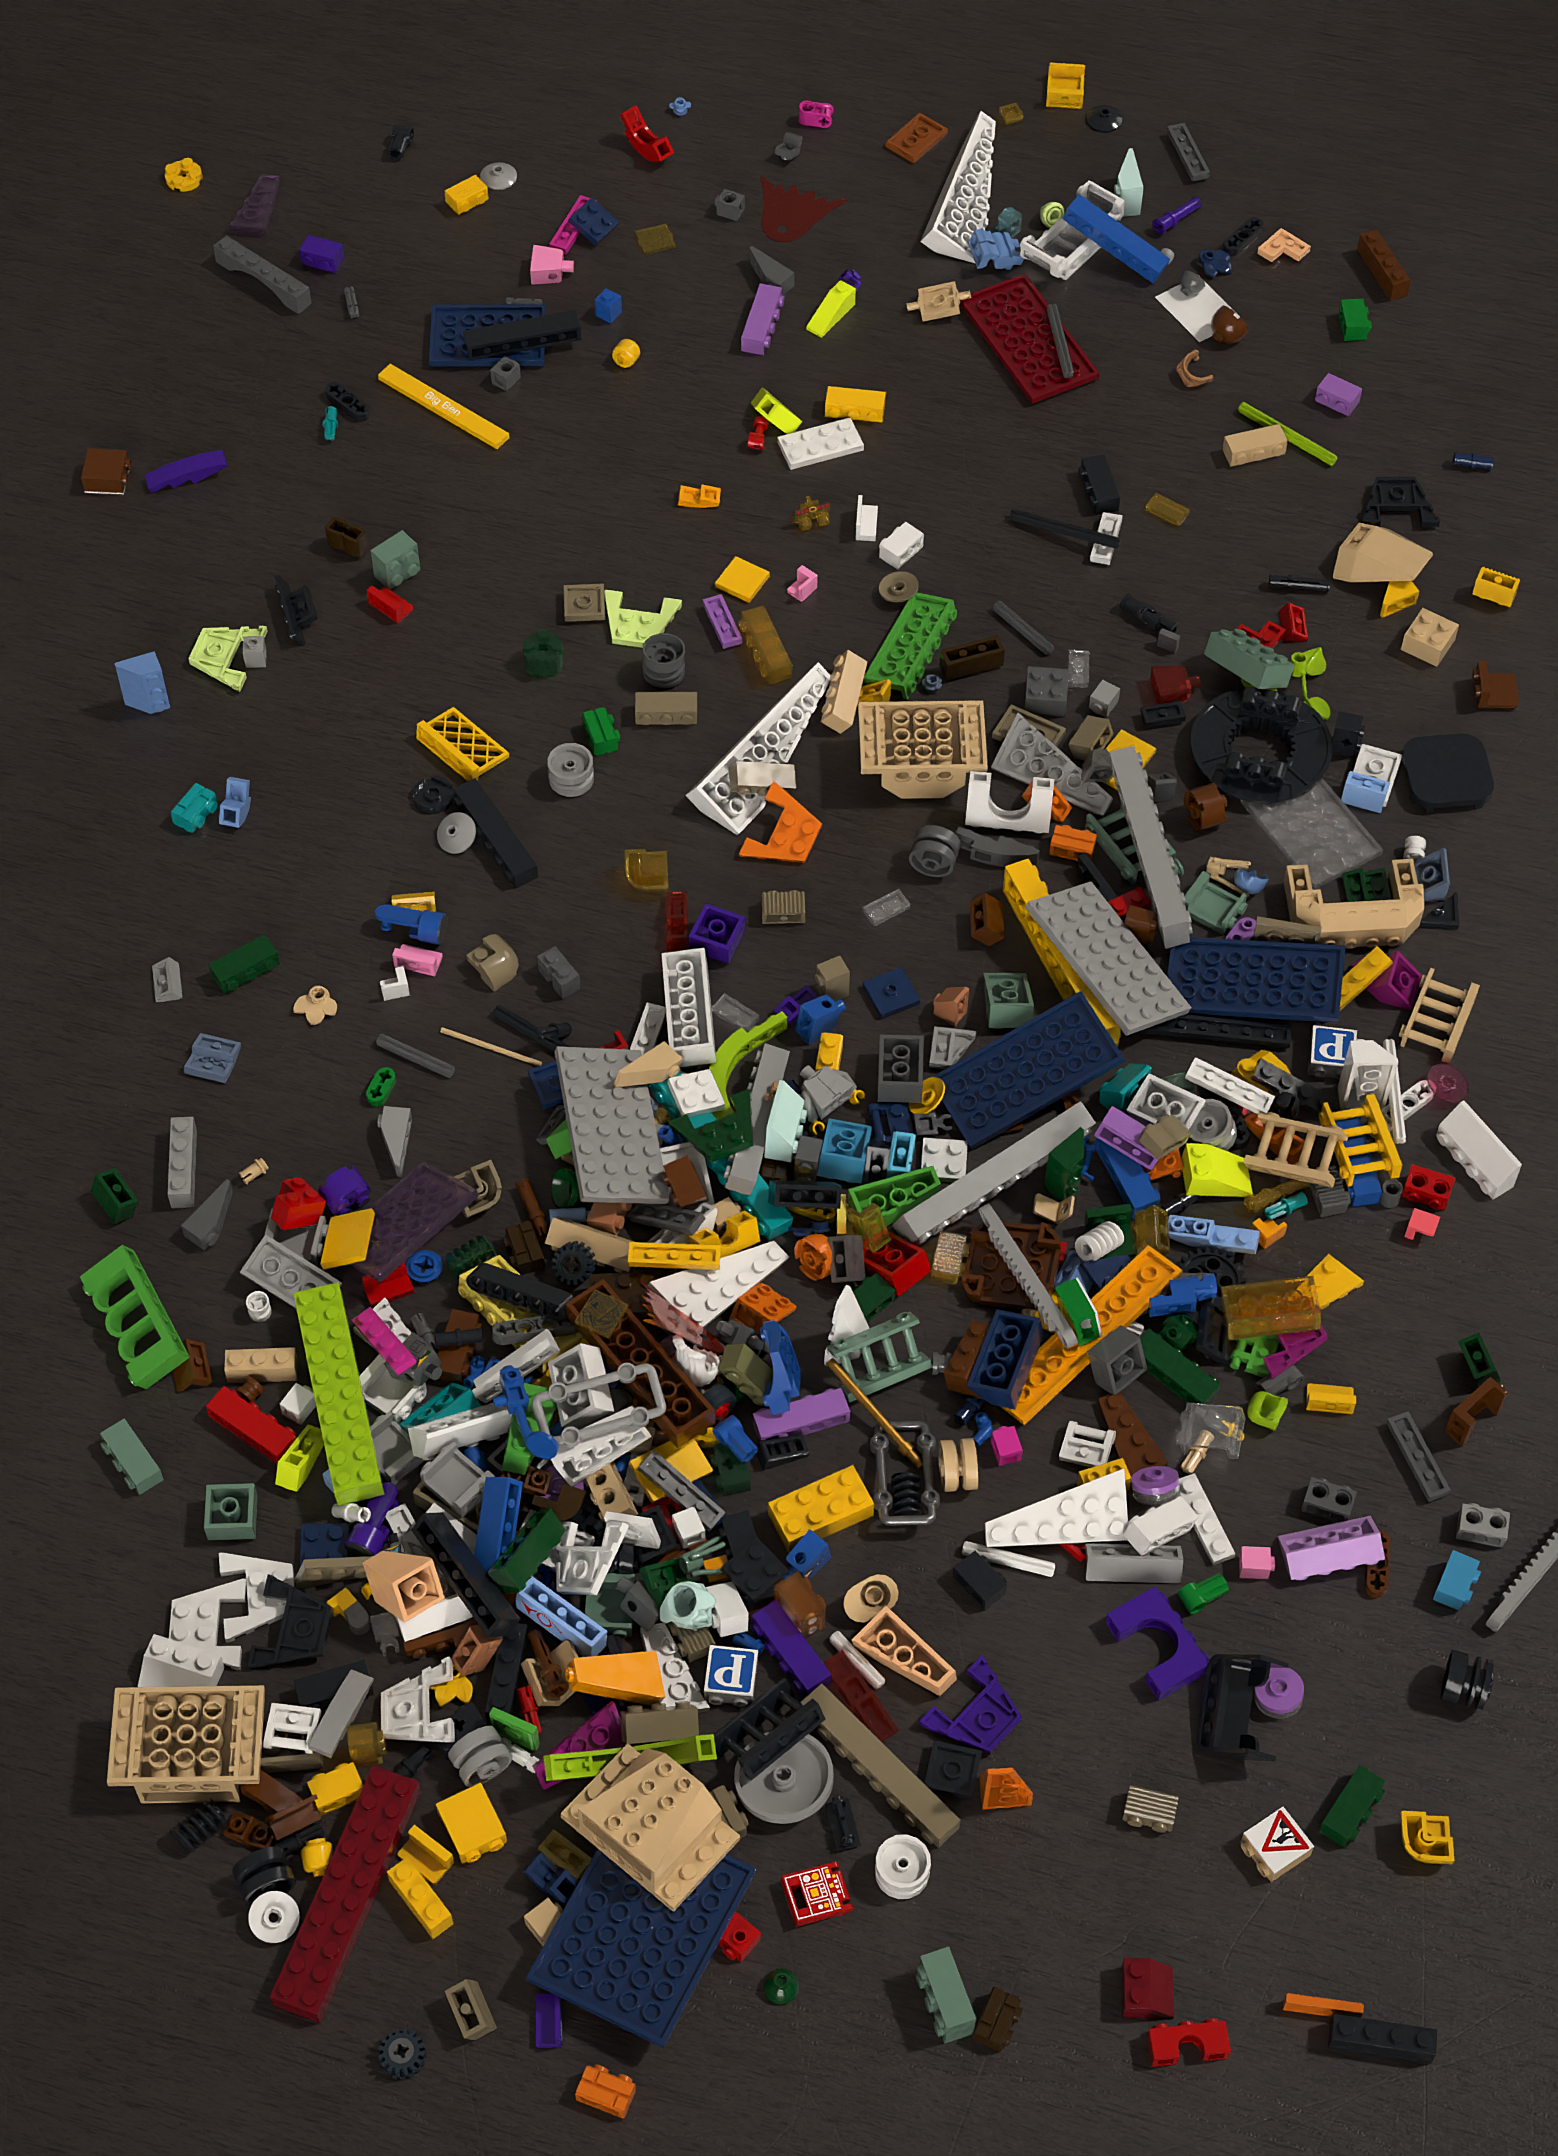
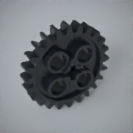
(1225, 1273)

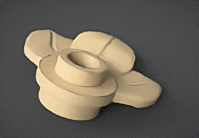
(316, 1007)

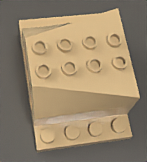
(922, 745)
(186, 1742)
(653, 1823)

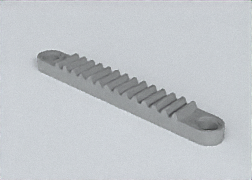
(1026, 1277)
(1525, 1582)

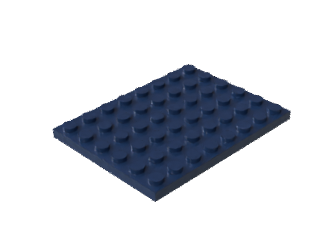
(630, 1953)

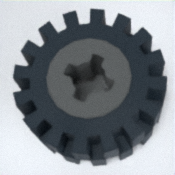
(405, 2062)

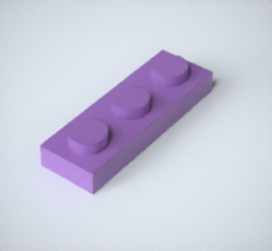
(722, 621)

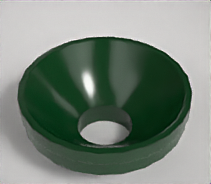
(565, 1188)

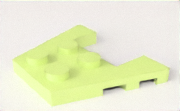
(633, 626)
(216, 650)

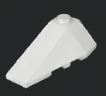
(847, 1322)

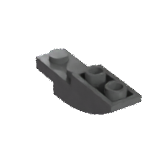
(996, 853)

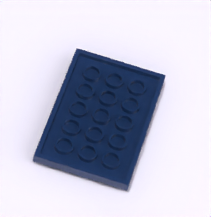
(450, 321)

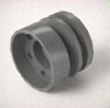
(663, 660)

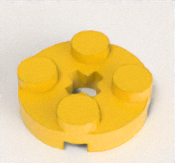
(186, 167)

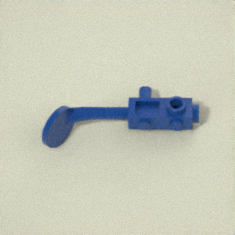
(517, 1402)

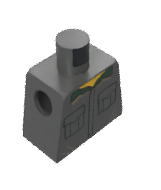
(426, 1366)

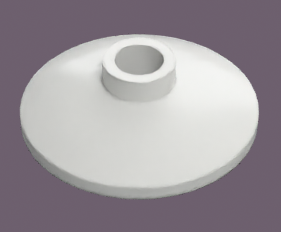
(277, 1903)

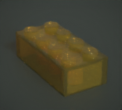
(1271, 1307)

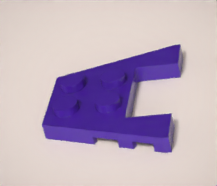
(985, 1720)

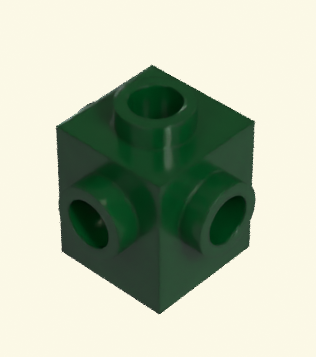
(1179, 1331)

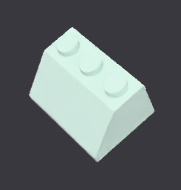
(784, 1124)

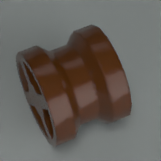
(250, 1389)

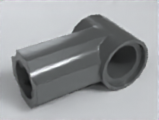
(1389, 1186)
(1288, 1379)

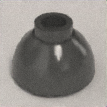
(1191, 283)

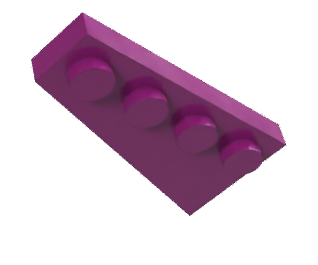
(597, 1733)

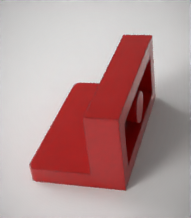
(389, 603)
(392, 1288)

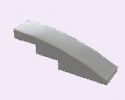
(340, 1713)

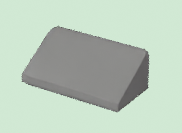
(167, 980)

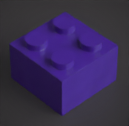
(717, 932)

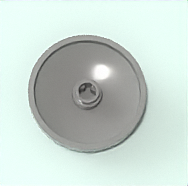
(790, 1786)

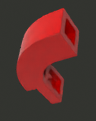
(642, 139)

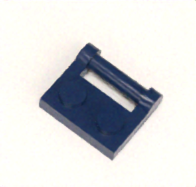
(896, 1116)

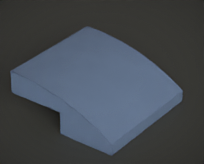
(212, 1058)

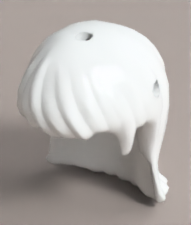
(696, 1364)

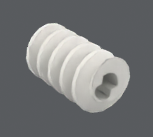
(1099, 1241)

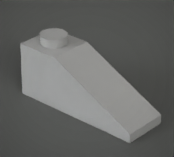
(395, 1129)

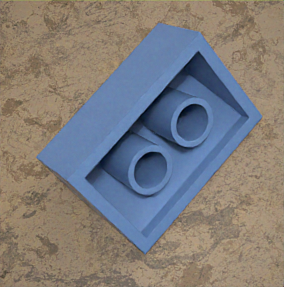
(143, 683)

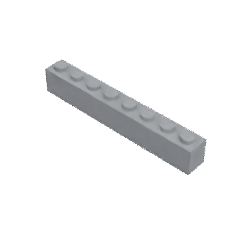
(745, 1164)

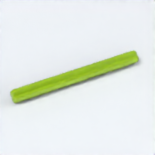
(1291, 435)

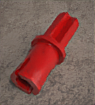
(528, 1707)

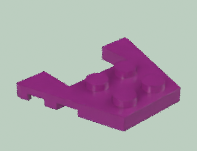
(1295, 1347)

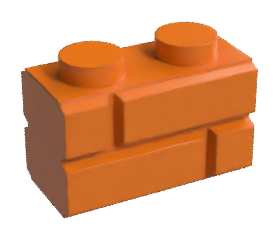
(1072, 843)
(606, 2090)

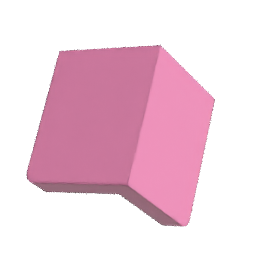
(804, 585)

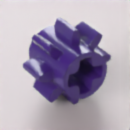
(851, 278)

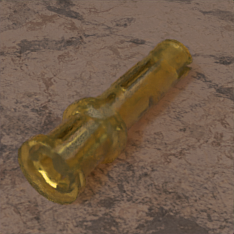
(1268, 1196)

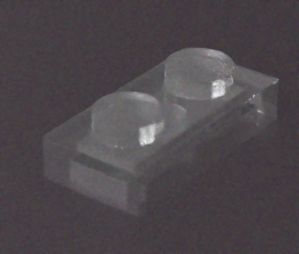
(1078, 668)
(886, 907)
(735, 1013)

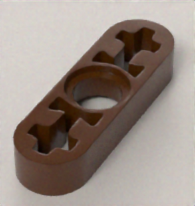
(1383, 1573)

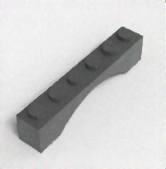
(287, 288)

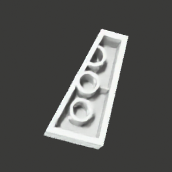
(598, 1450)

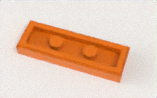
(1321, 2006)

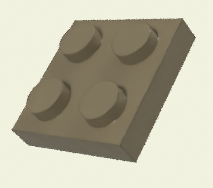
(584, 602)

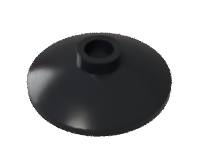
(1104, 118)

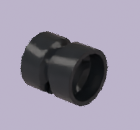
(623, 1560)

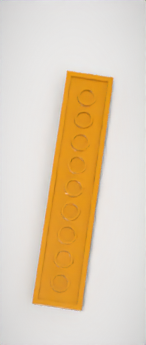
(1116, 1305)

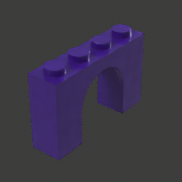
(1153, 1611)

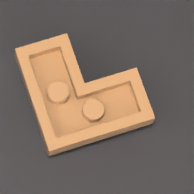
(1283, 242)

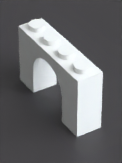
(985, 813)

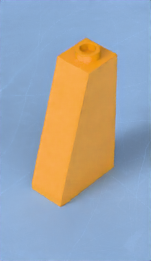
(618, 1676)

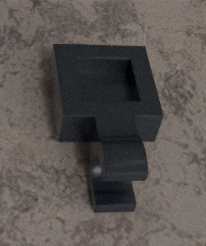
(589, 1519)

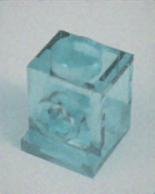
(1009, 219)

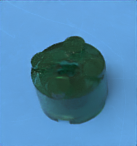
(543, 654)

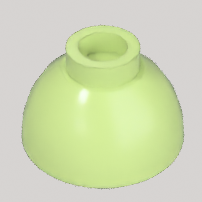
(1051, 213)

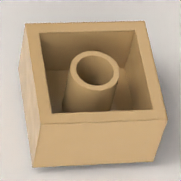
(1429, 637)

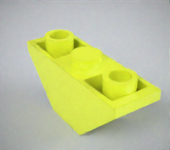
(775, 412)

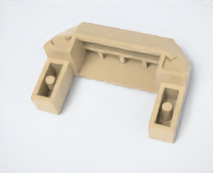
(1358, 922)

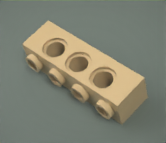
(611, 1488)

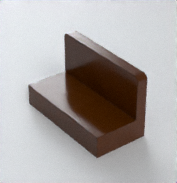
(194, 1369)
(293, 1818)

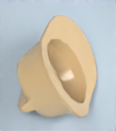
(870, 1597)

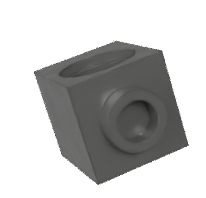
(730, 204)
(505, 373)

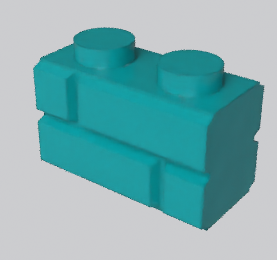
(194, 808)

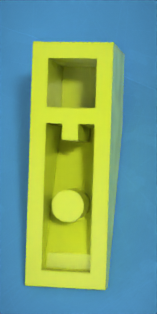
(832, 309)
(299, 1459)

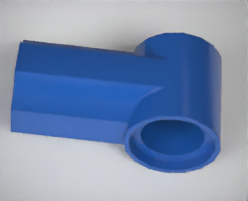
(732, 1434)

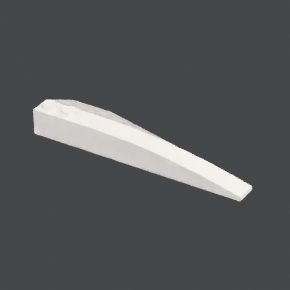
(964, 195)
(766, 742)

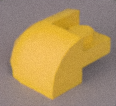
(1427, 1837)

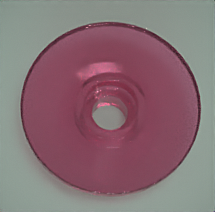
(1447, 1083)

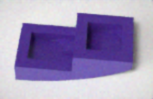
(791, 1006)

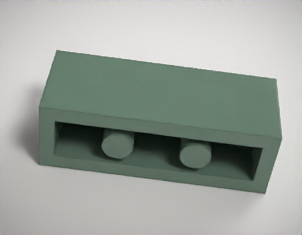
(130, 1457)

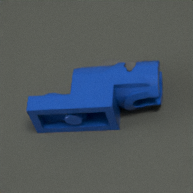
(1184, 1294)

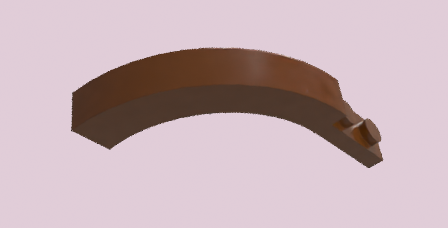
(442, 1640)

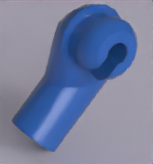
(476, 1369)
(984, 1428)

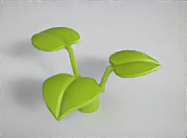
(1311, 663)

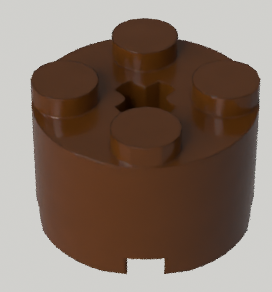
(1205, 806)

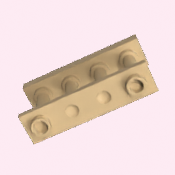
(1454, 1029)
(1300, 1170)

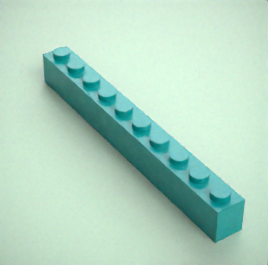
(771, 1220)

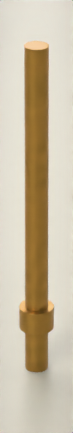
(905, 1447)

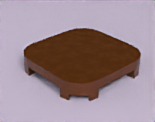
(990, 1280)

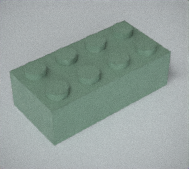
(1249, 659)

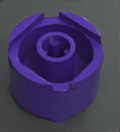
(345, 1190)

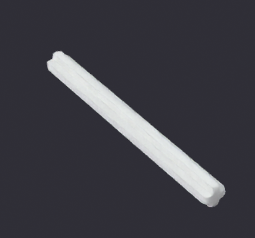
(1395, 1100)

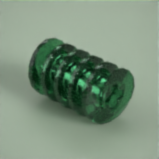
(469, 1254)

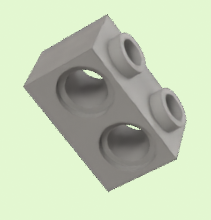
(1482, 1531)

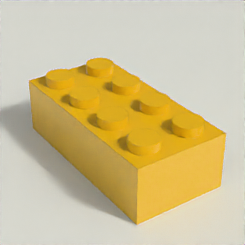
(822, 1507)

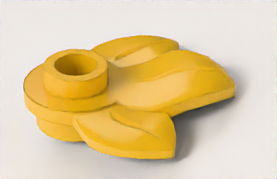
(458, 1687)

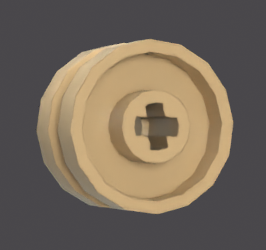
(955, 1465)

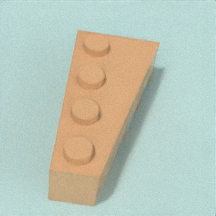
(902, 1650)

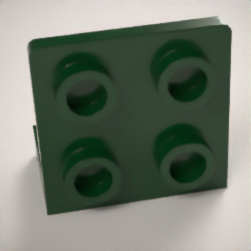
(1120, 1216)

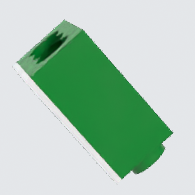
(1078, 1311)

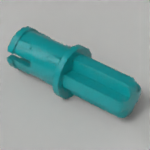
(330, 423)
(1286, 1206)

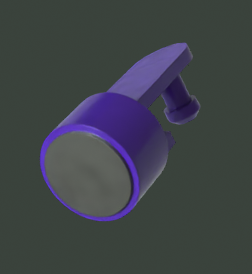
(370, 1537)

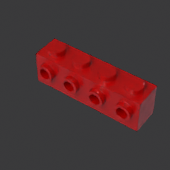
(739, 1938)

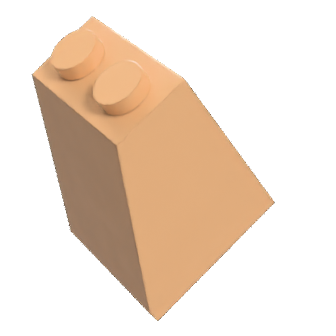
(403, 1583)

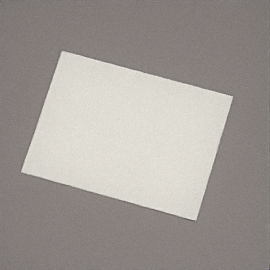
(1194, 310)

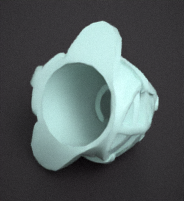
(689, 1609)

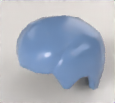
(1249, 882)

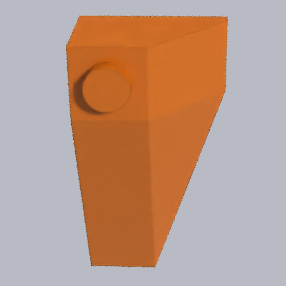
(1003, 1789)

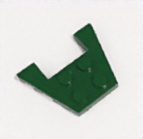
(721, 1136)

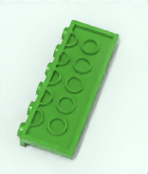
(912, 642)

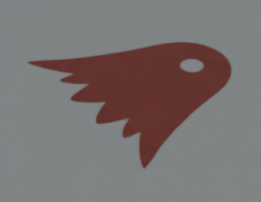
(792, 210)
(677, 1322)

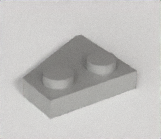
(949, 1046)

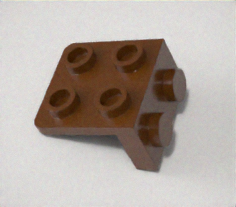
(1494, 689)

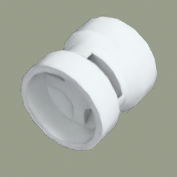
(1414, 848)
(260, 1301)

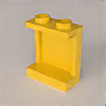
(1065, 85)
(472, 1823)

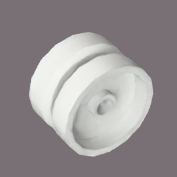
(902, 1866)

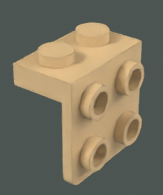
(562, 1657)

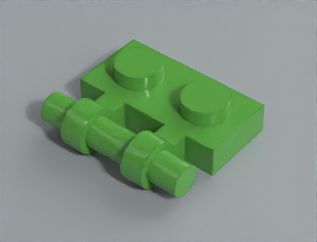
(1262, 1347)

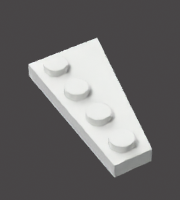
(674, 1671)

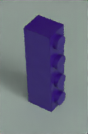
(790, 1649)

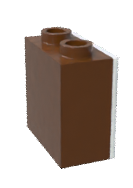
(106, 471)

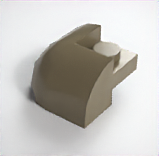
(494, 961)
(486, 1182)

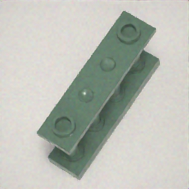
(1107, 841)
(895, 1370)

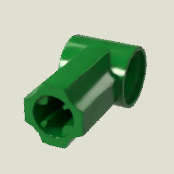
(1198, 1595)

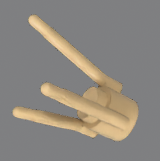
(1218, 866)

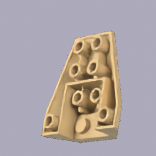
(1379, 555)

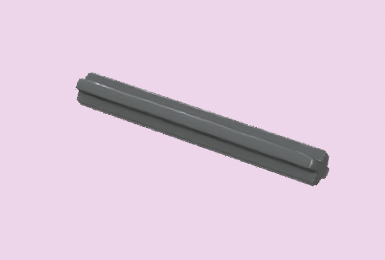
(1060, 341)

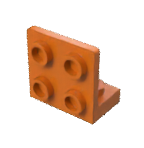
(761, 1305)

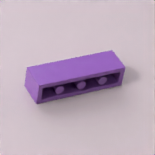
(762, 319)
(805, 1416)

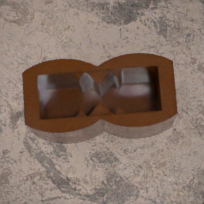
(1141, 924)

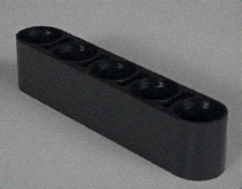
(519, 1291)

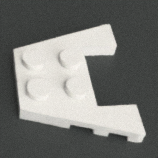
(585, 1567)
(260, 1609)
(196, 1619)
(406, 1708)

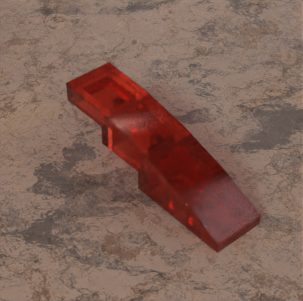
(677, 921)
(859, 1696)

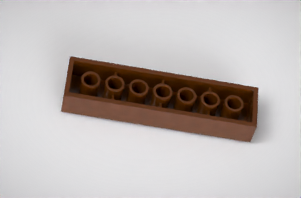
(686, 1408)

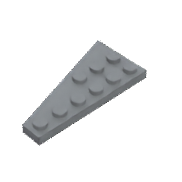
(1029, 755)

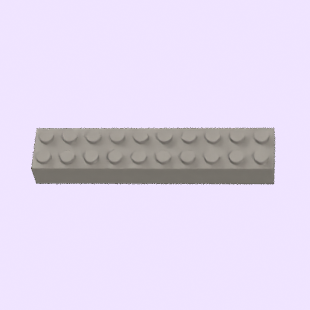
(1151, 847)
(991, 1177)

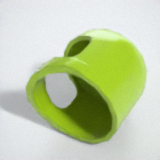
(1266, 1409)

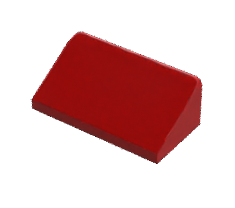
(1293, 620)

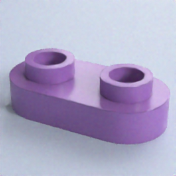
(1240, 930)

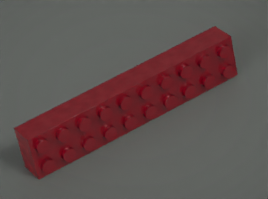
(345, 1894)

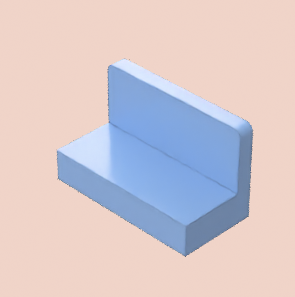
(1365, 792)

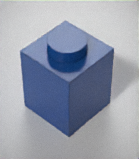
(608, 305)

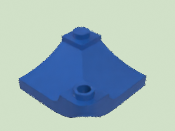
(786, 1369)

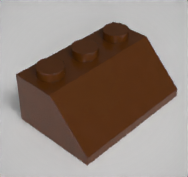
(964, 1358)

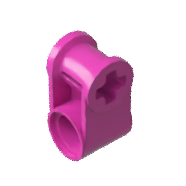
(813, 114)

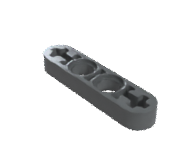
(532, 1323)

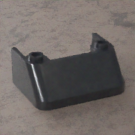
(1228, 1704)

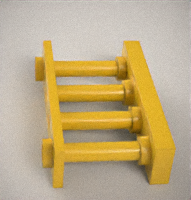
(1377, 1127)

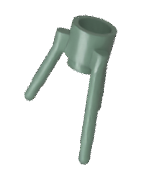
(692, 1561)

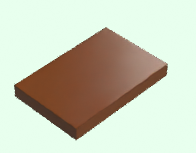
(916, 137)

